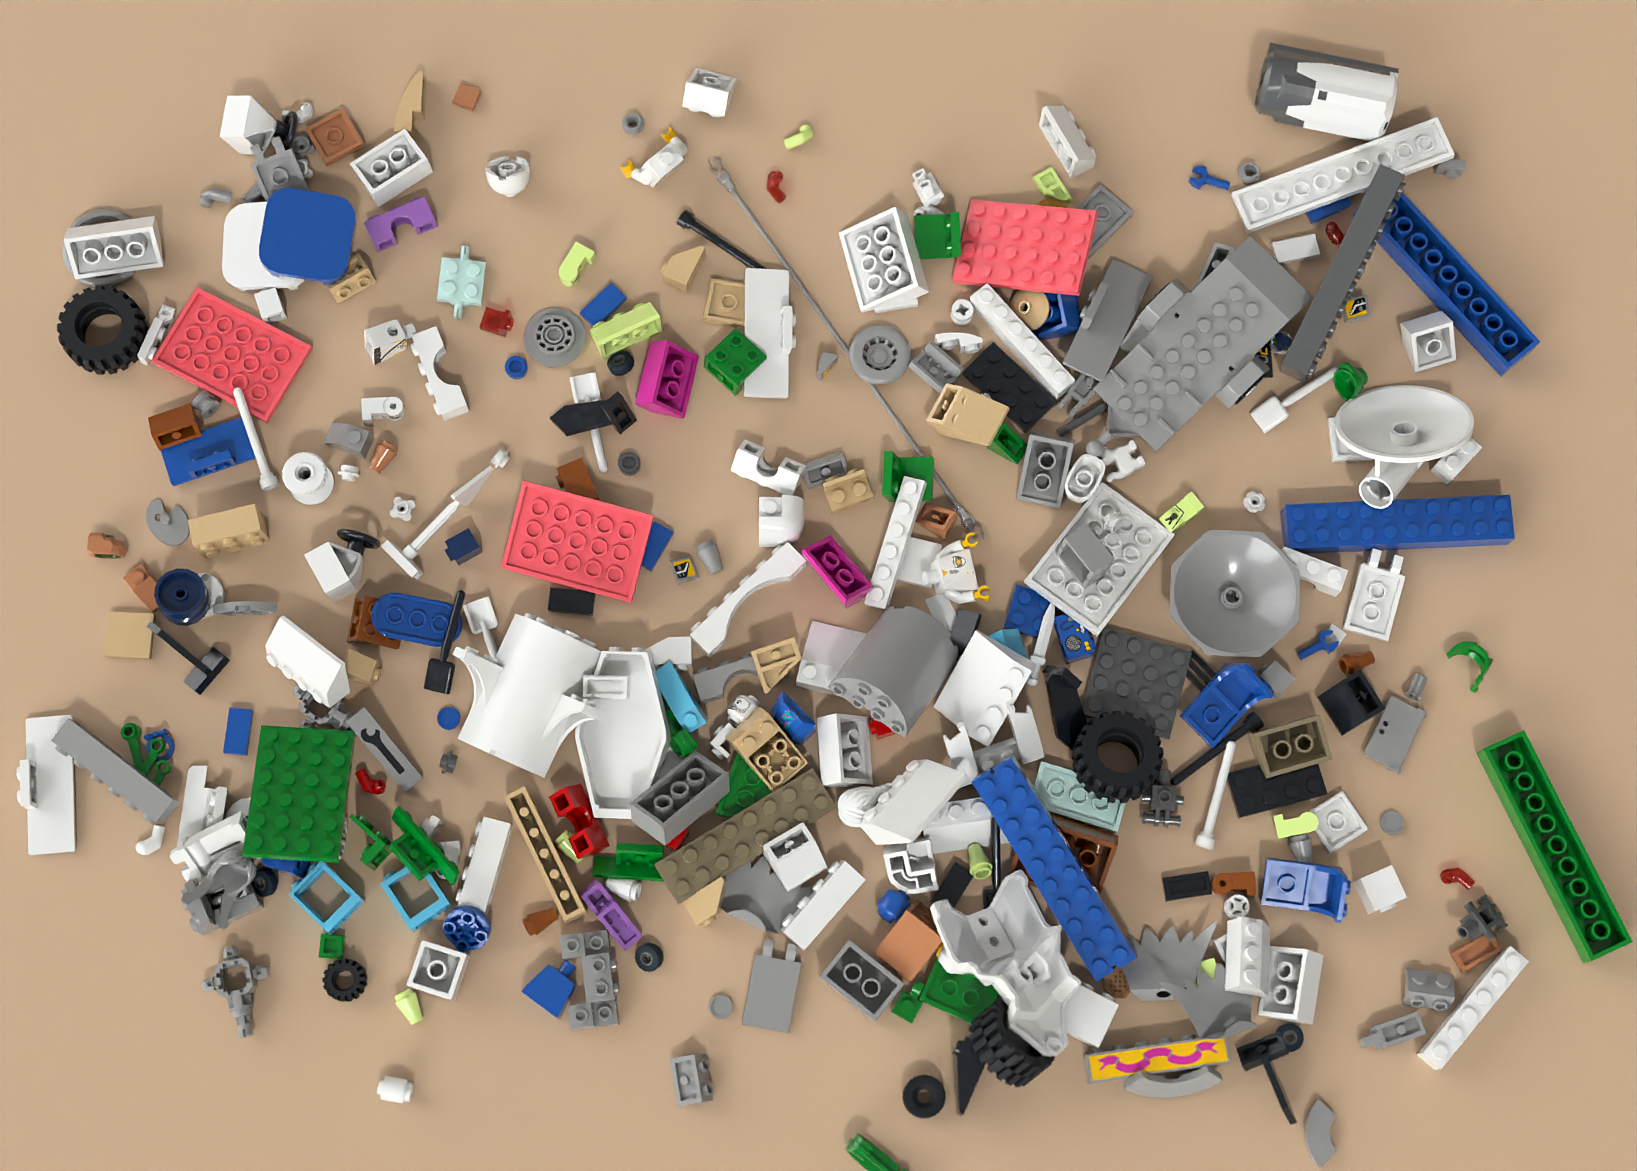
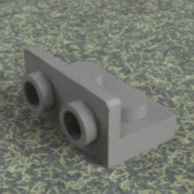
(691, 1079)

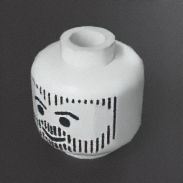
(742, 709)

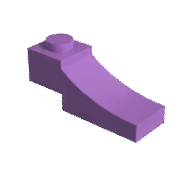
(610, 914)

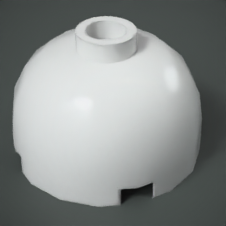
(508, 175)

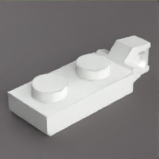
(155, 334)

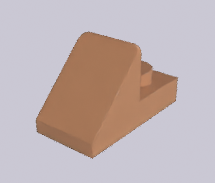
(143, 586)

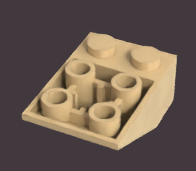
(966, 415)
(766, 749)

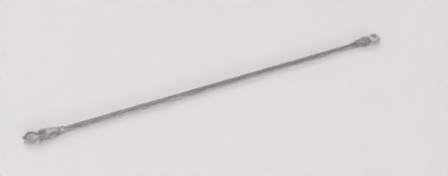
(725, 179)

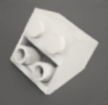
(794, 856)

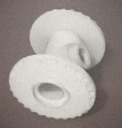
(308, 478)

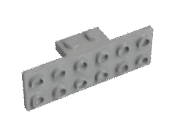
(1106, 320)

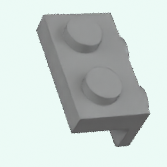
(936, 367)
(1429, 989)

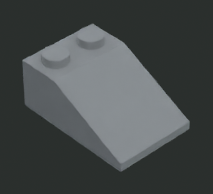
(1045, 469)

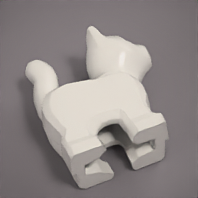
(1123, 460)

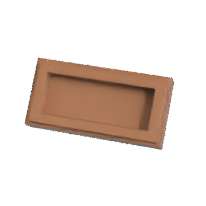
(1475, 952)

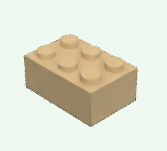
(228, 530)

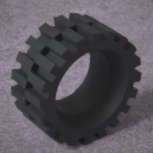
(1004, 1049)

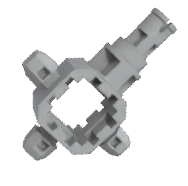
(336, 716)
(238, 1000)

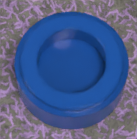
(516, 367)

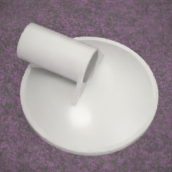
(1400, 431)

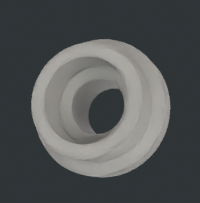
(633, 118)
(1249, 167)

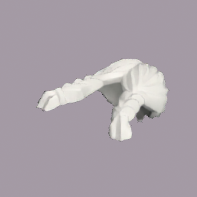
(857, 801)

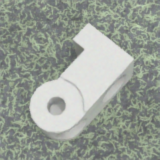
(381, 408)

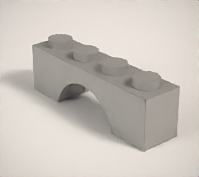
(712, 683)

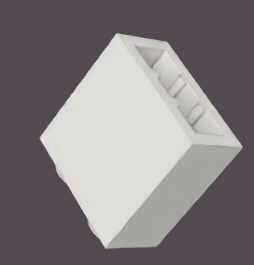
(1089, 1015)

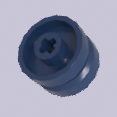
(182, 597)

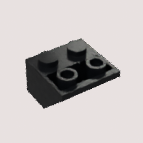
(1351, 702)

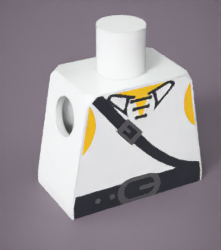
(387, 340)

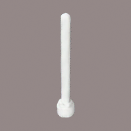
(268, 480)
(1206, 837)

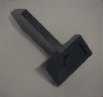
(594, 415)
(205, 670)
(1065, 704)
(1263, 1053)

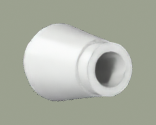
(625, 888)

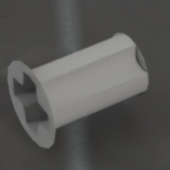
(253, 194)
(1416, 687)

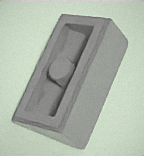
(823, 468)

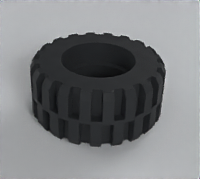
(83, 311)
(1131, 733)

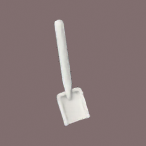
(585, 390)
(1274, 412)
(482, 619)

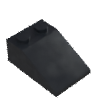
(967, 1072)

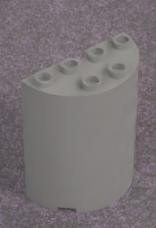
(898, 667)

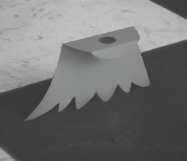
(760, 897)
(1165, 962)
(1211, 1007)

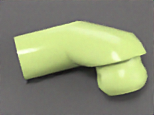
(800, 138)

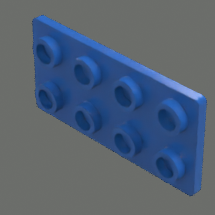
(212, 452)

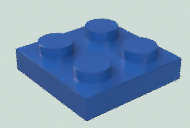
(1026, 611)

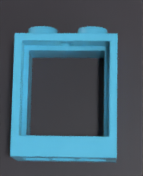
(342, 913)
(427, 914)

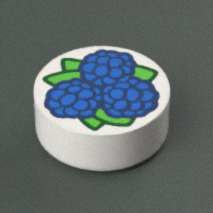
(1281, 343)

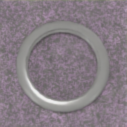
(84, 220)

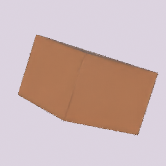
(937, 520)

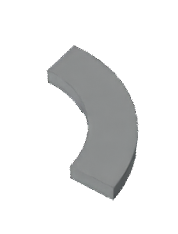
(1186, 1084)

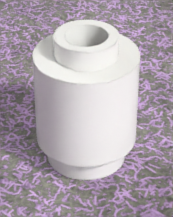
(395, 1089)

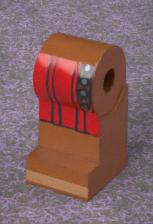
(1233, 882)

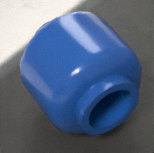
(893, 905)

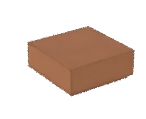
(467, 97)

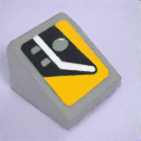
(1356, 309)
(826, 363)
(684, 570)

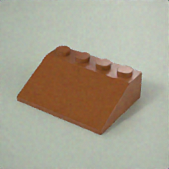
(1092, 847)

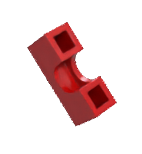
(574, 805)

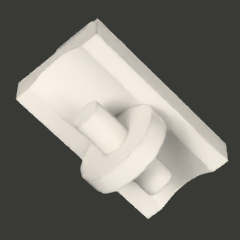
(927, 188)

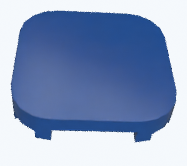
(307, 235)

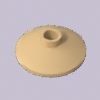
(1037, 309)

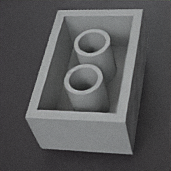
(861, 981)

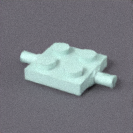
(461, 282)

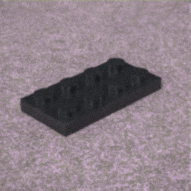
(1010, 385)
(1256, 794)

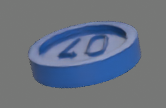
(448, 718)

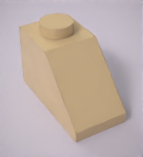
(683, 268)
(361, 668)
(706, 903)

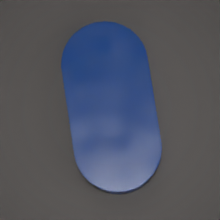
(413, 619)

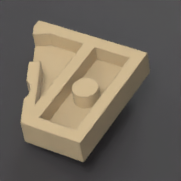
(775, 661)

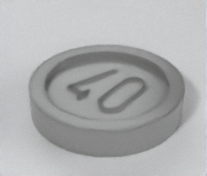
(1391, 823)
(720, 1006)

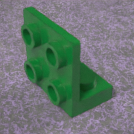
(938, 236)
(734, 360)
(897, 467)
(373, 854)

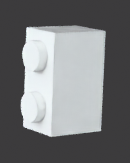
(1452, 464)

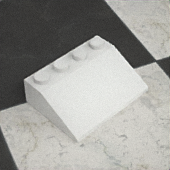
(884, 260)
(825, 655)
(982, 687)
(911, 802)

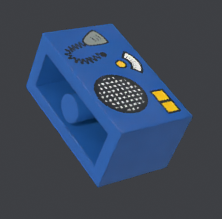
(1073, 639)

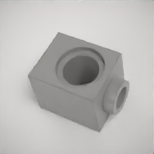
(1276, 676)

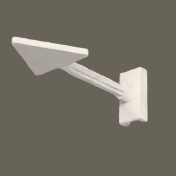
(462, 496)

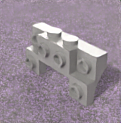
(598, 977)

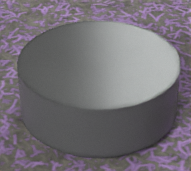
(629, 463)

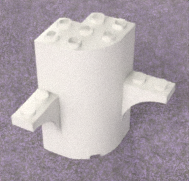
(529, 693)

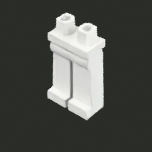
(208, 845)

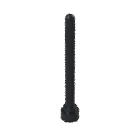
(687, 221)
(1251, 724)

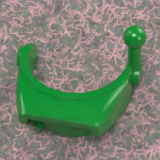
(1475, 652)

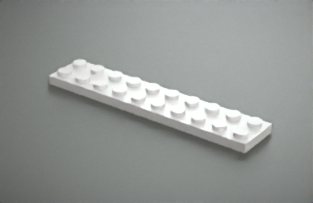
(1341, 175)

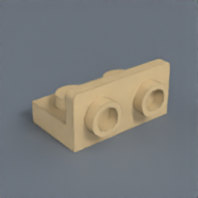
(356, 280)
(847, 490)

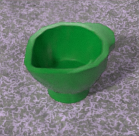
(1349, 380)

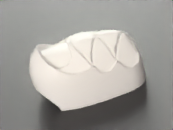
(1084, 478)

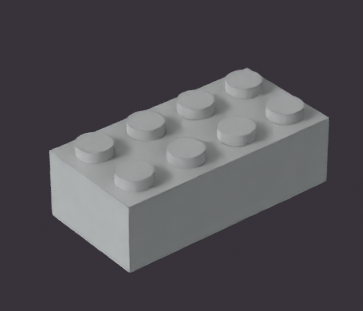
(680, 797)

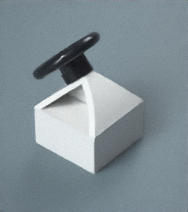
(250, 124)
(340, 567)

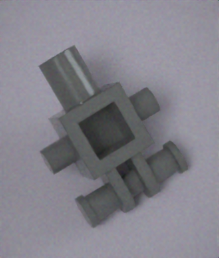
(1162, 799)
(1480, 920)

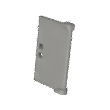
(1397, 735)

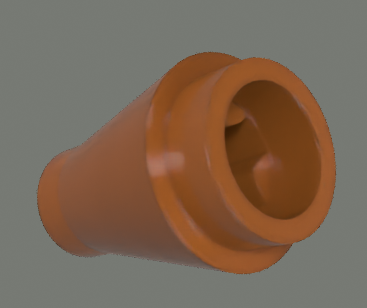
(1353, 662)
(538, 921)

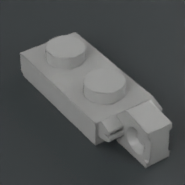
(1394, 1031)

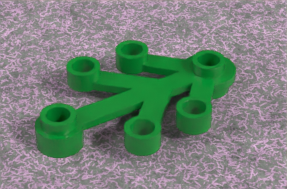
(145, 766)

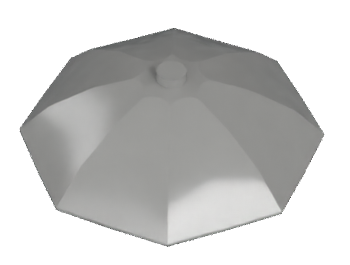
(1234, 593)

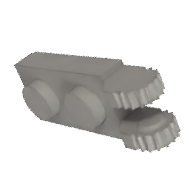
(1081, 392)

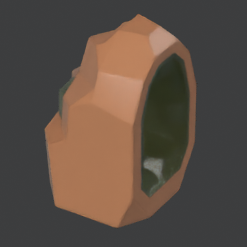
(105, 546)

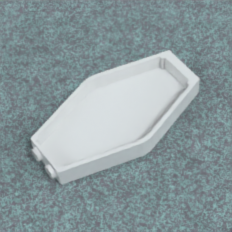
(630, 741)

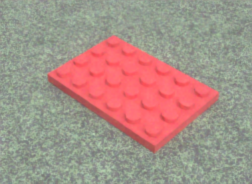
(1025, 247)
(229, 349)
(577, 541)

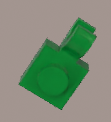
(908, 1005)

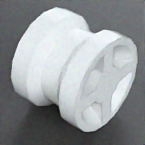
(961, 318)
(1240, 904)

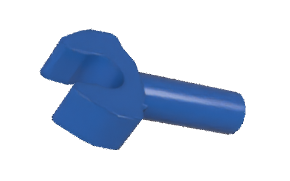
(1206, 179)
(1319, 645)

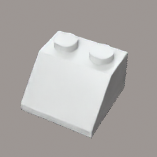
(709, 92)
(1429, 341)

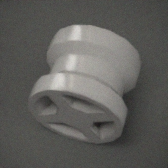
(205, 404)

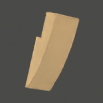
(411, 105)

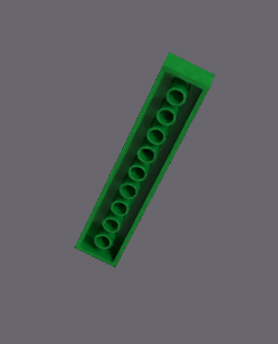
(1554, 847)

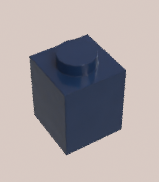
(462, 547)

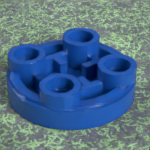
(467, 928)

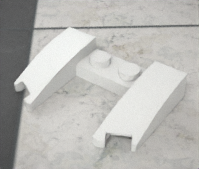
(1024, 746)

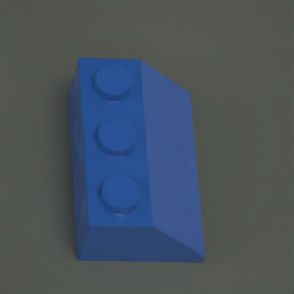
(1062, 318)

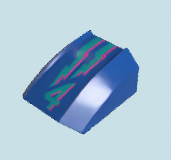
(792, 719)

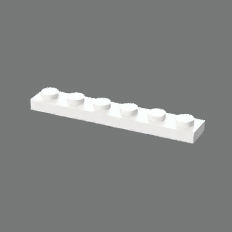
(895, 542)

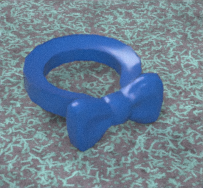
(163, 734)

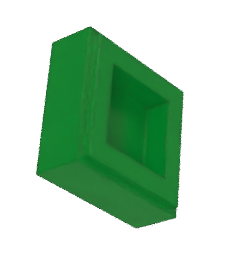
(331, 946)

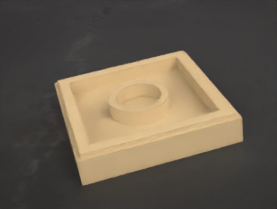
(725, 303)
(129, 635)

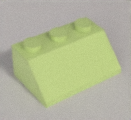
(626, 329)

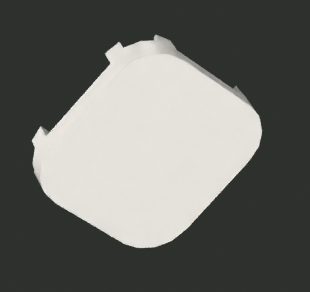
(241, 251)

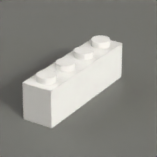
(485, 864)
(822, 904)

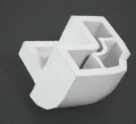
(780, 520)
(912, 866)

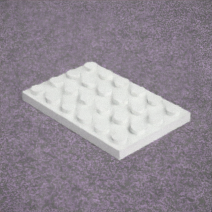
(1134, 551)

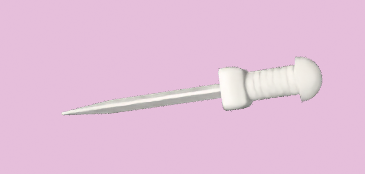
(1041, 644)

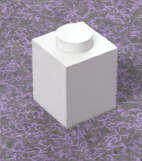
(270, 305)

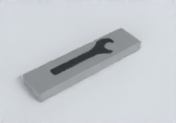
(384, 749)

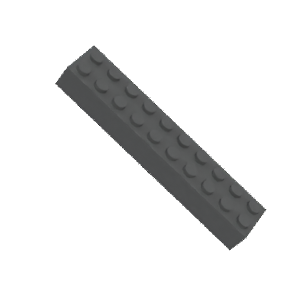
(1344, 269)

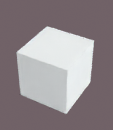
(1380, 890)

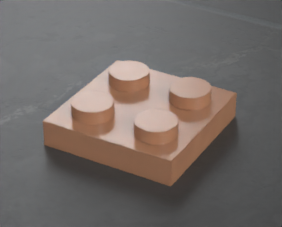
(334, 137)

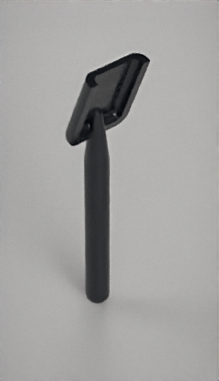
(439, 671)
(988, 895)

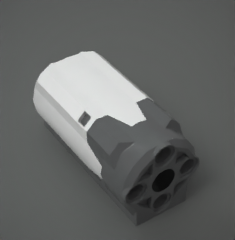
(1326, 92)

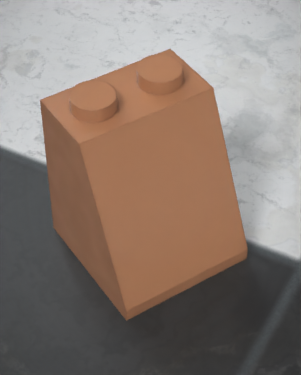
(910, 942)

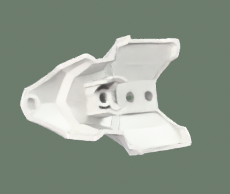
(1021, 965)

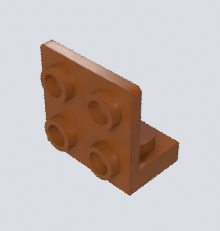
(361, 626)

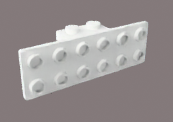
(769, 327)
(47, 789)

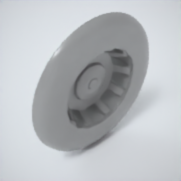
(554, 336)
(879, 355)

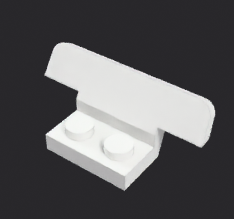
(201, 805)

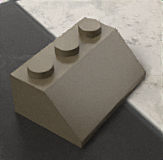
(1290, 746)

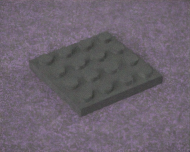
(1137, 679)

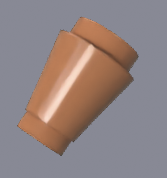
(382, 456)

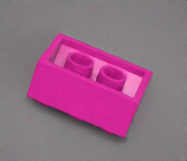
(667, 379)
(837, 571)

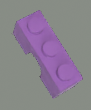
(415, 213)

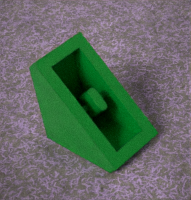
(1008, 444)

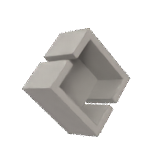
(1085, 556)

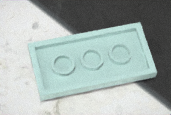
(1068, 799)

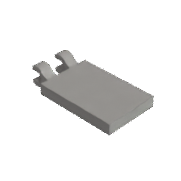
(277, 170)
(1111, 215)
(772, 989)

